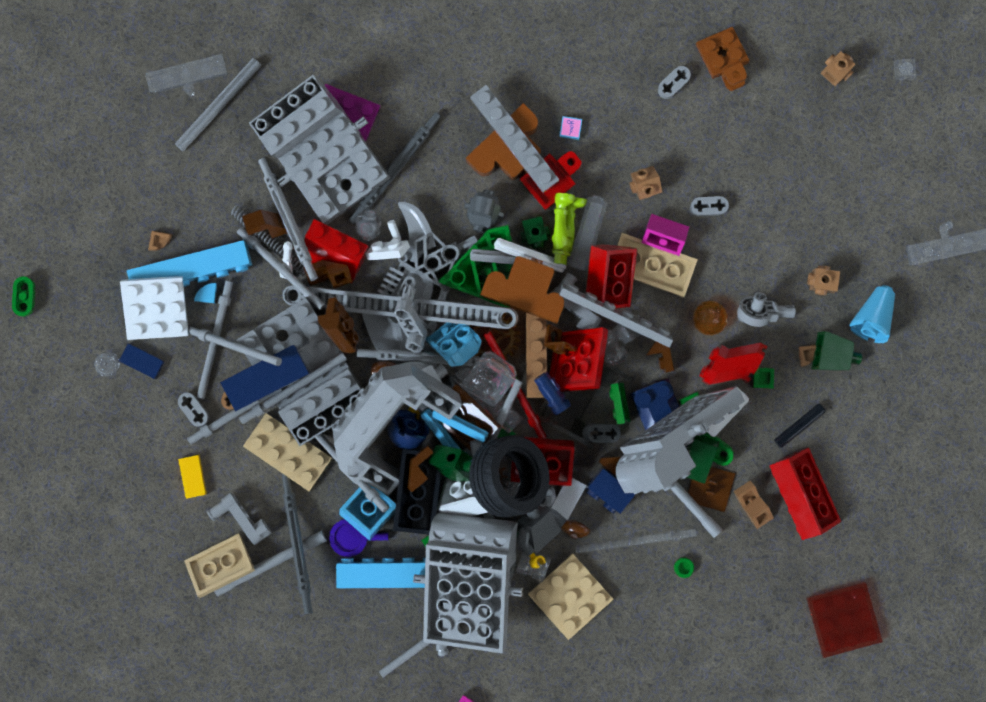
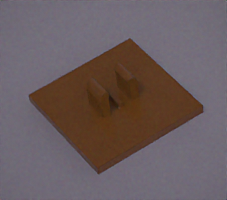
(715, 491)

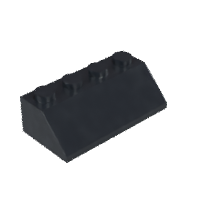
(417, 508)

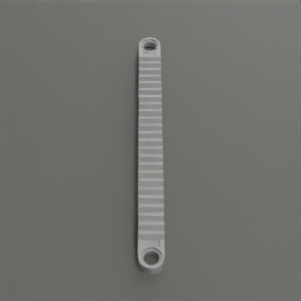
(427, 309)

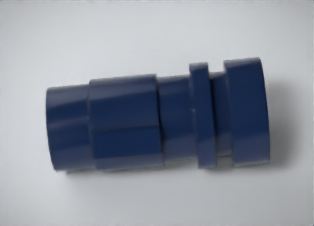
(550, 390)

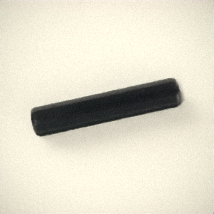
(799, 425)

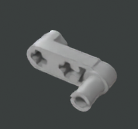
(587, 319)
(410, 321)
(255, 531)

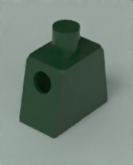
(834, 353)
(456, 467)

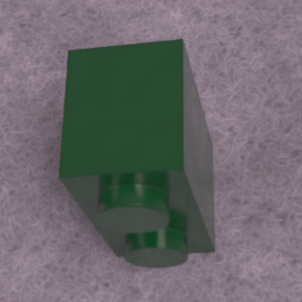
(702, 453)

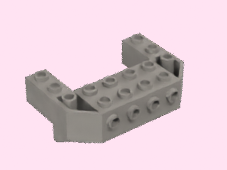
(372, 413)

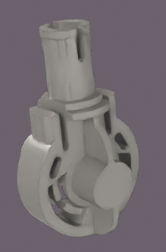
(762, 311)

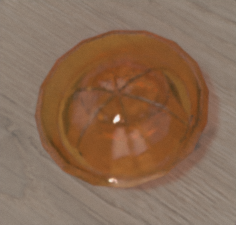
(710, 318)

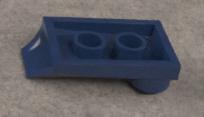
(654, 402)

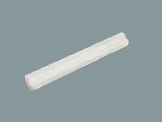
(517, 250)

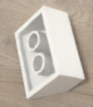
(459, 499)

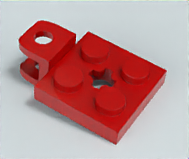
(562, 171)

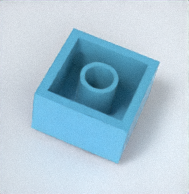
(366, 515)

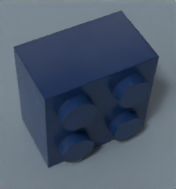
(608, 489)

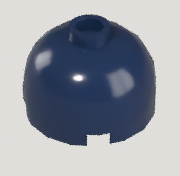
(406, 430)

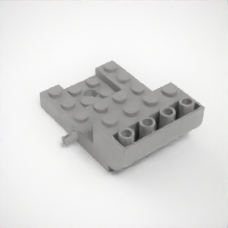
(319, 149)
(322, 400)
(659, 453)
(468, 581)

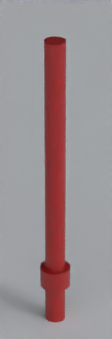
(533, 419)

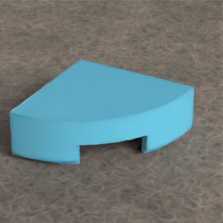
(207, 293)

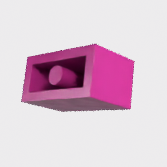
(665, 234)

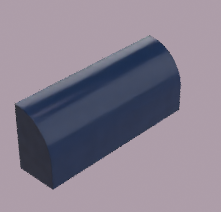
(264, 378)

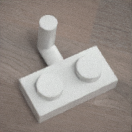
(387, 250)

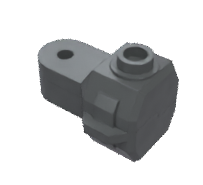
(483, 211)

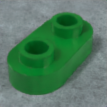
(20, 296)
(719, 459)

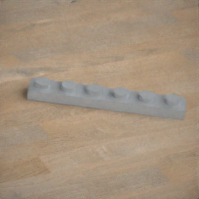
(514, 138)
(622, 317)

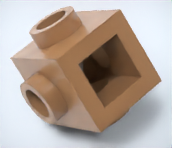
(838, 68)
(645, 183)
(830, 278)

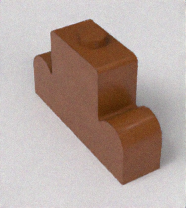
(495, 151)
(525, 289)

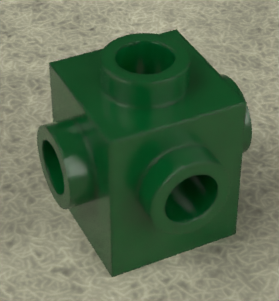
(531, 225)

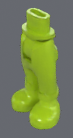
(564, 225)

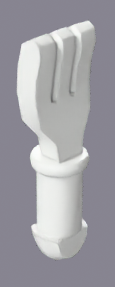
(287, 257)

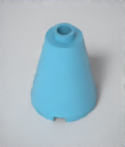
(875, 316)

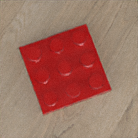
(581, 367)

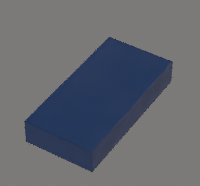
(141, 361)

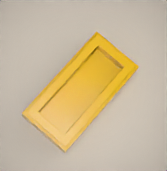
(192, 476)

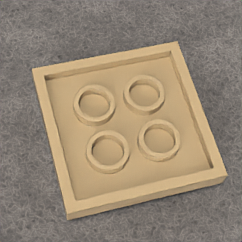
(570, 596)

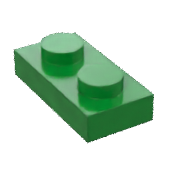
(618, 396)

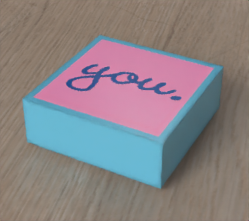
(570, 128)

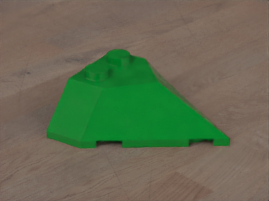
(471, 275)

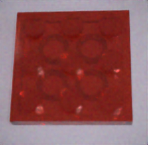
(844, 619)

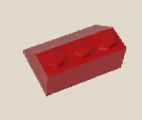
(334, 246)
(612, 274)
(559, 459)

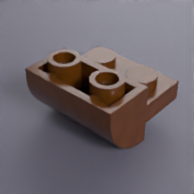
(339, 326)

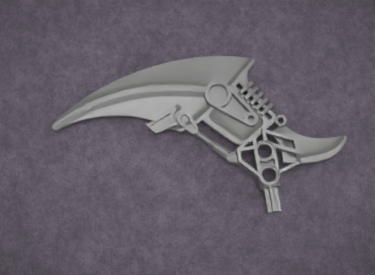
(386, 330)

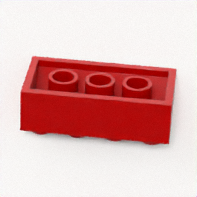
(805, 494)

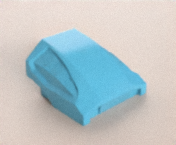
(455, 343)

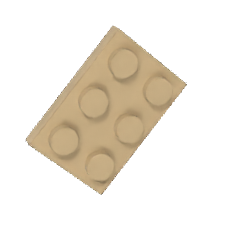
(219, 565)

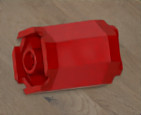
(732, 363)

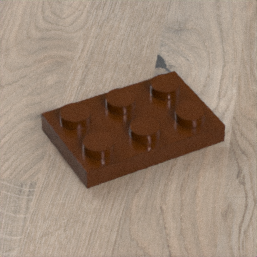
(475, 414)

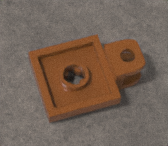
(729, 66)

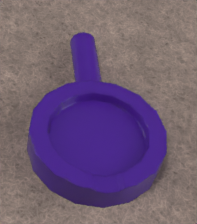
(349, 541)

